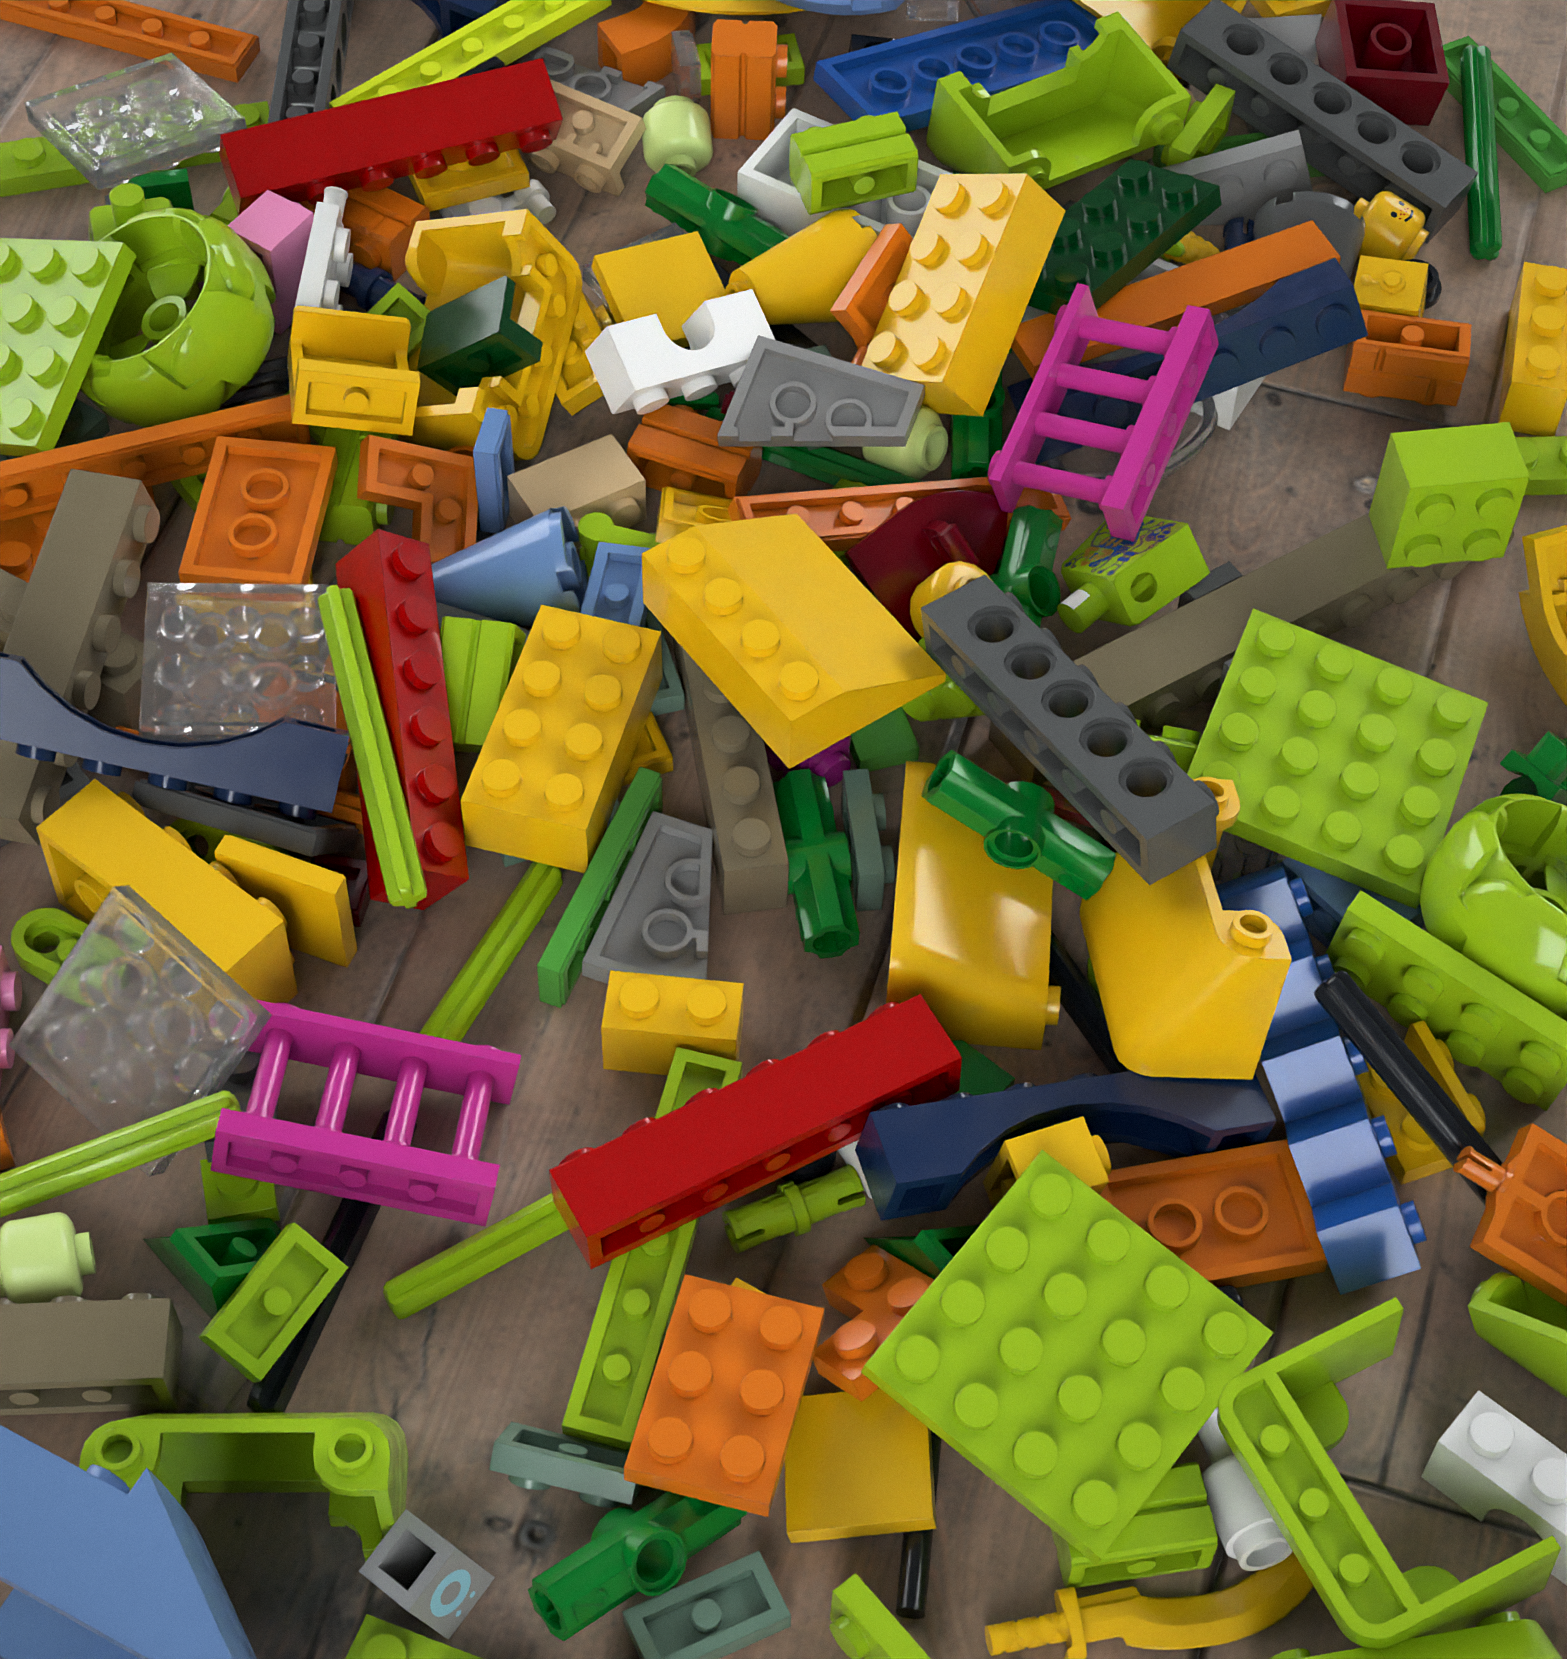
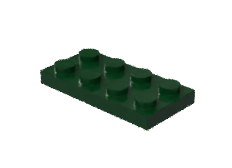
(1121, 231)

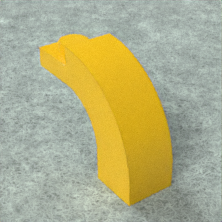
(1546, 603)

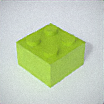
(1448, 495)

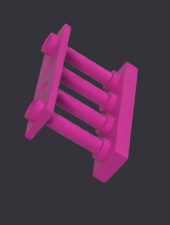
(1142, 446)
(356, 1166)

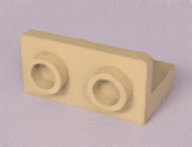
(590, 142)

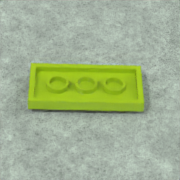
(1461, 1002)

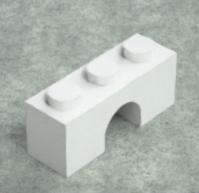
(646, 369)
(1503, 1464)

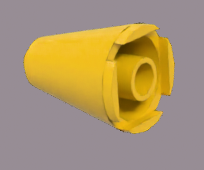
(806, 271)

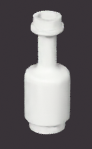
(1236, 1507)

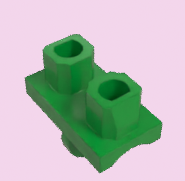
(1541, 771)

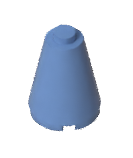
(516, 571)

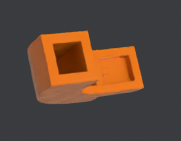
(641, 41)

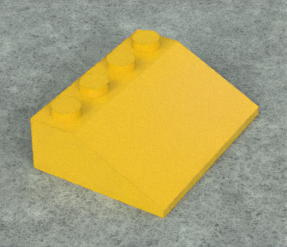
(784, 631)

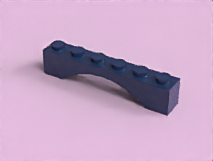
(1279, 329)
(279, 761)
(929, 1151)

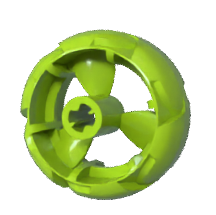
(198, 351)
(1502, 894)

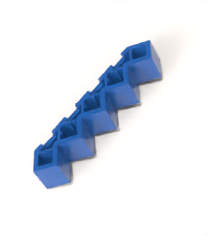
(1323, 1105)

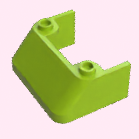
(1280, 1429)

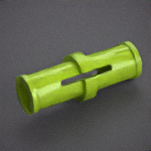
(793, 1208)

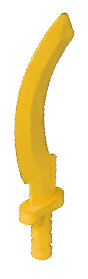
(1159, 1621)

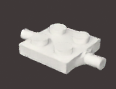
(327, 255)

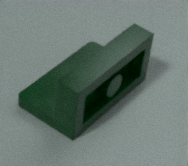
(476, 339)

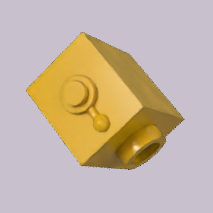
(1391, 285)

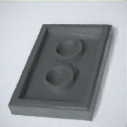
(254, 821)

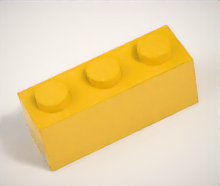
(1536, 352)

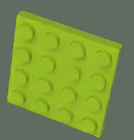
(51, 322)
(1338, 755)
(1067, 1355)

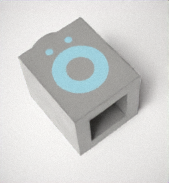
(426, 1574)

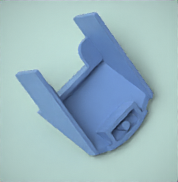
(104, 1567)

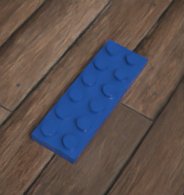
(990, 49)

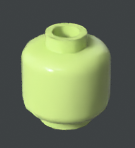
(677, 135)
(923, 450)
(43, 1258)

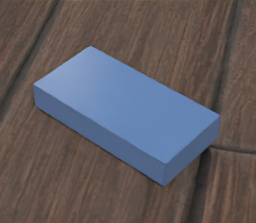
(492, 465)

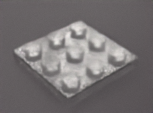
(134, 120)
(233, 659)
(137, 1020)

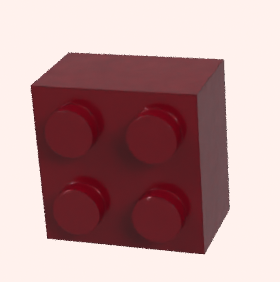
(1387, 54)

